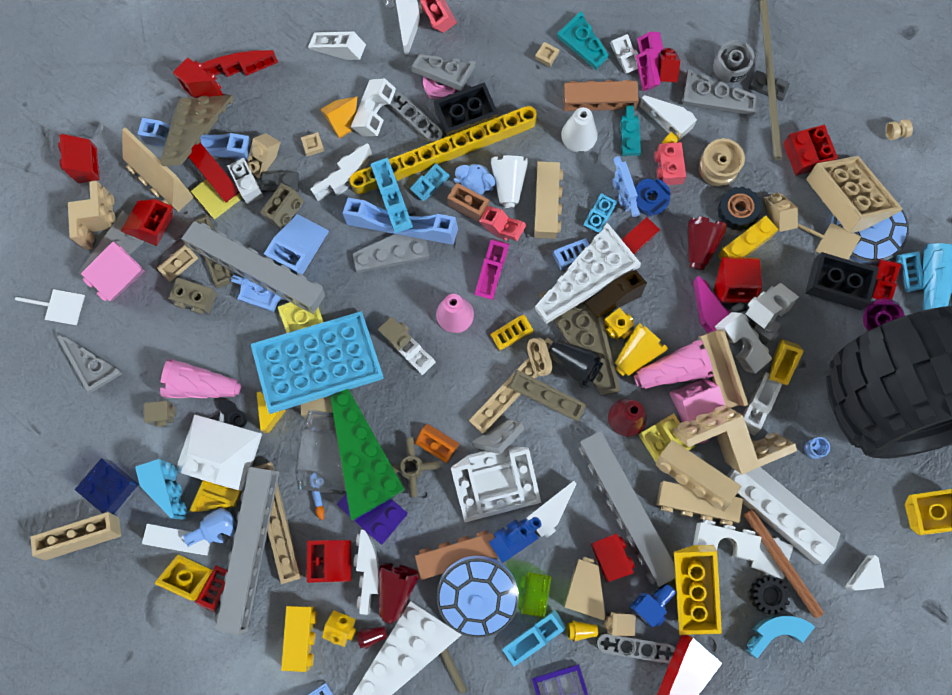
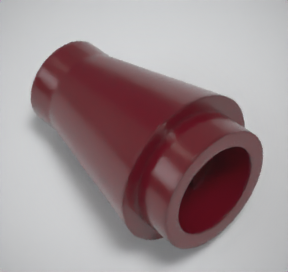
(370, 636)

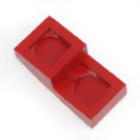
(640, 235)
(886, 278)

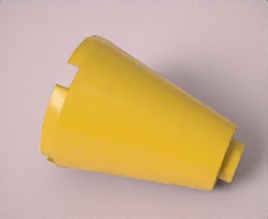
(639, 350)

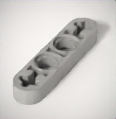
(415, 118)
(636, 648)

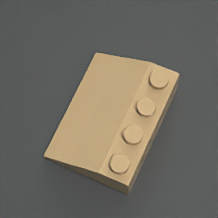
(151, 172)
(852, 193)

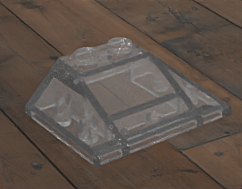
(318, 455)

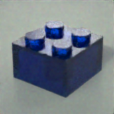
(106, 486)

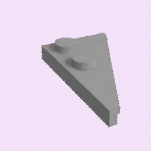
(90, 368)

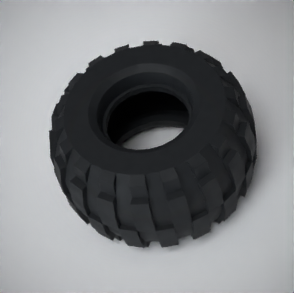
(896, 386)

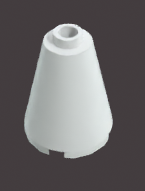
(580, 131)
(509, 178)

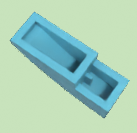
(534, 638)

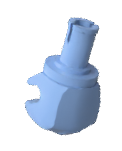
(211, 528)

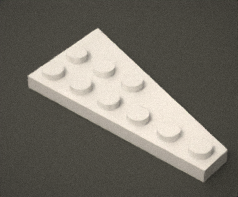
(590, 273)
(408, 649)

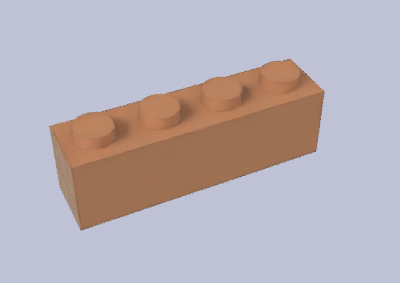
(600, 95)
(437, 561)

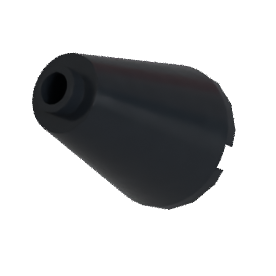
(578, 362)

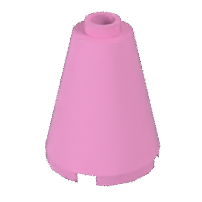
(455, 314)

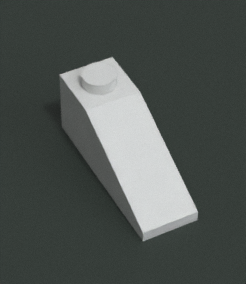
(409, 20)
(338, 44)
(669, 116)
(552, 511)

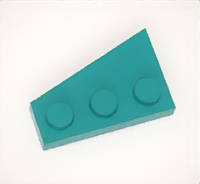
(582, 40)

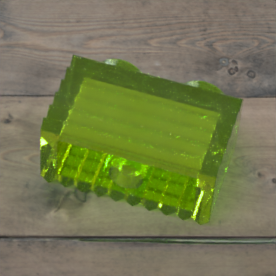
(535, 594)

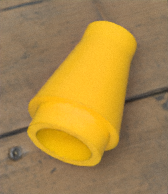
(579, 630)

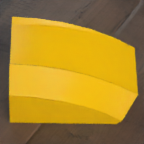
(930, 512)

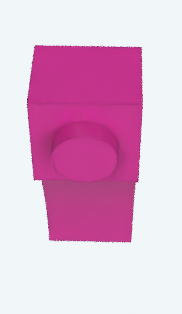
(648, 59)
(492, 268)

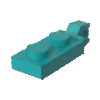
(630, 133)

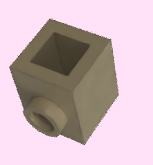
(395, 333)
(159, 413)

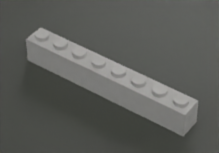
(254, 267)
(628, 509)
(247, 551)

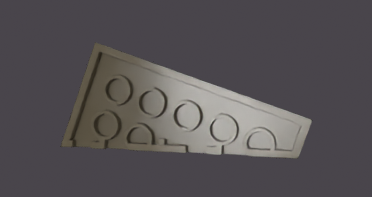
(191, 121)
(587, 331)

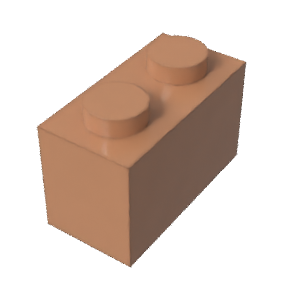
(467, 202)

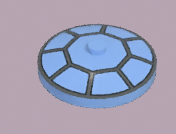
(880, 240)
(477, 596)

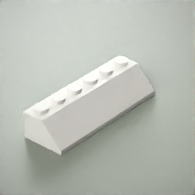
(786, 514)

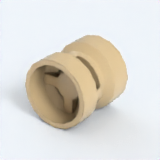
(899, 129)

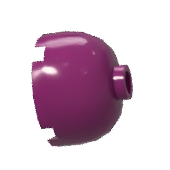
(881, 312)

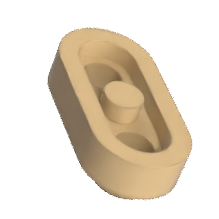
(539, 356)

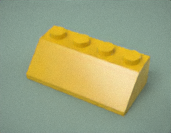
(697, 590)

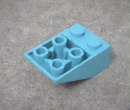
(160, 483)

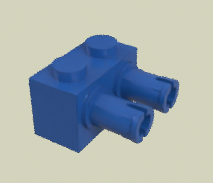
(515, 538)
(652, 609)

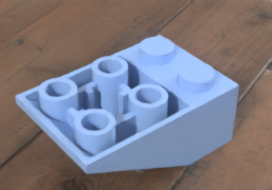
(296, 244)

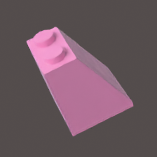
(112, 272)
(697, 399)

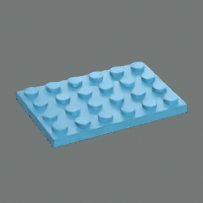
(316, 362)

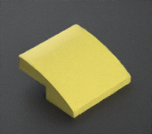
(660, 435)

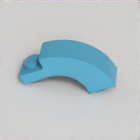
(775, 626)

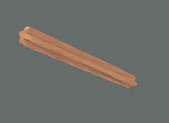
(784, 564)

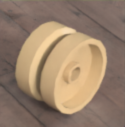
(721, 162)

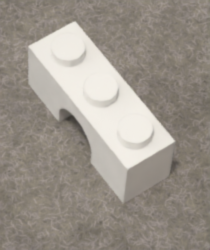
(378, 93)
(770, 304)
(754, 353)
(744, 543)

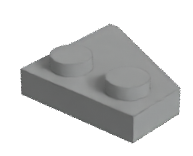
(499, 437)

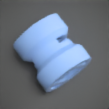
(818, 444)

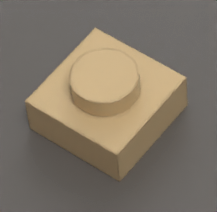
(547, 54)
(312, 144)

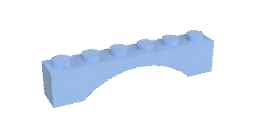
(226, 146)
(433, 228)

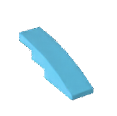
(391, 195)

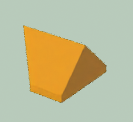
(341, 115)

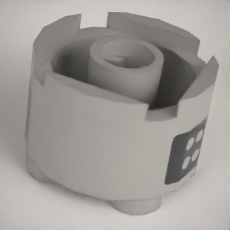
(733, 62)

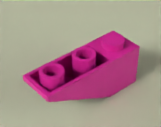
(708, 305)

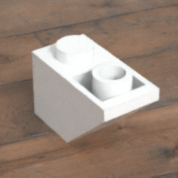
(245, 181)

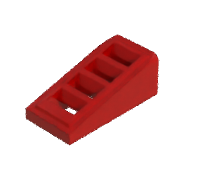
(208, 585)

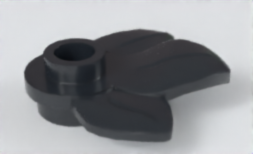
(229, 413)

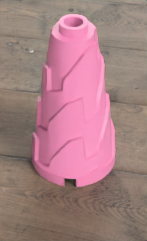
(680, 366)
(189, 381)

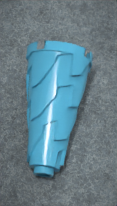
(937, 275)

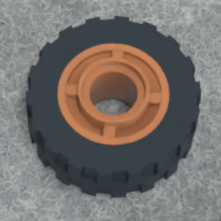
(739, 197)

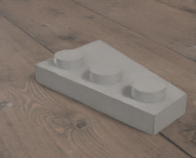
(444, 71)

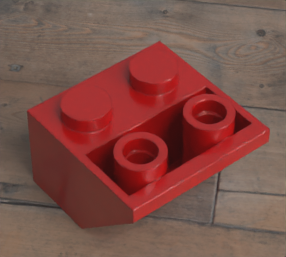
(196, 80)
(809, 148)
(79, 158)
(148, 220)
(738, 279)
(612, 557)
(328, 561)

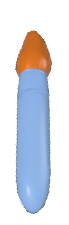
(318, 504)

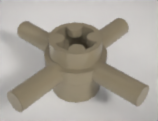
(411, 476)

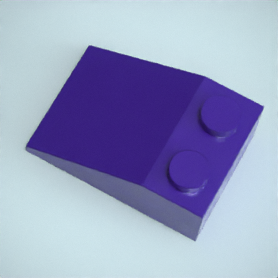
(379, 521)

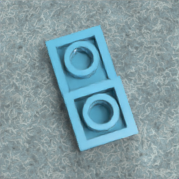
(600, 213)

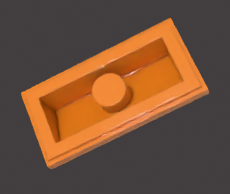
(436, 443)

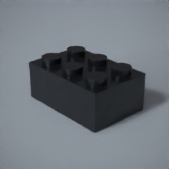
(465, 109)
(842, 281)

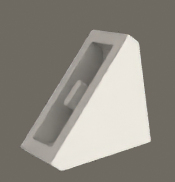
(867, 575)

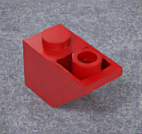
(669, 65)

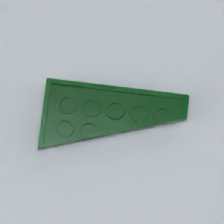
(365, 466)

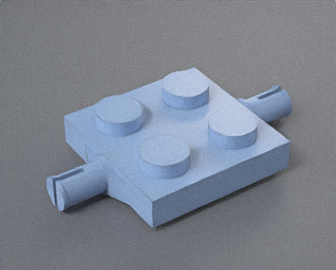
(625, 186)
(256, 295)

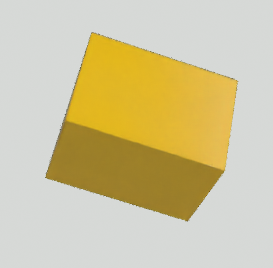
(184, 578)

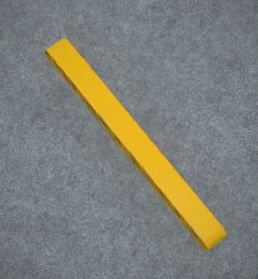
(450, 143)

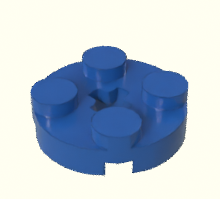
(662, 197)

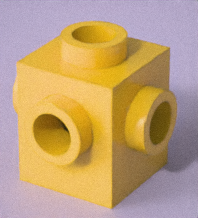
(619, 324)
(339, 628)

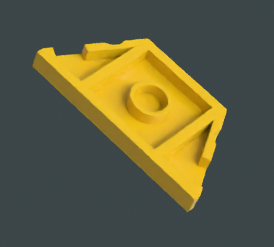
(214, 496)

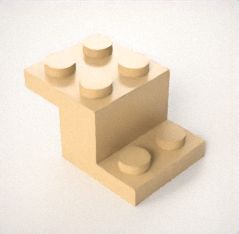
(91, 215)

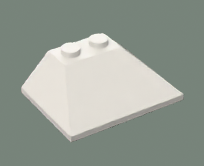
(218, 452)
(495, 482)

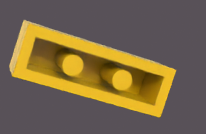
(750, 239)
(298, 638)

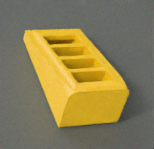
(522, 334)

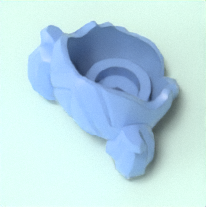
(475, 177)

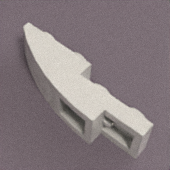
(339, 180)
(366, 562)

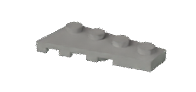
(709, 94)
(114, 234)
(390, 252)

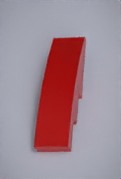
(243, 61)
(213, 172)

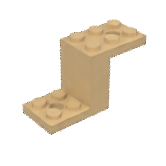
(734, 439)

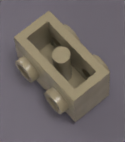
(282, 206)
(193, 296)

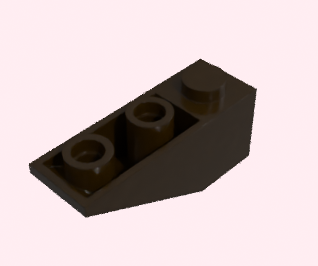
(618, 293)

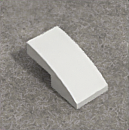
(625, 53)
(417, 356)

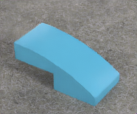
(430, 183)

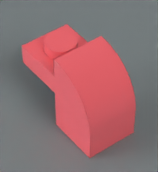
(501, 225)

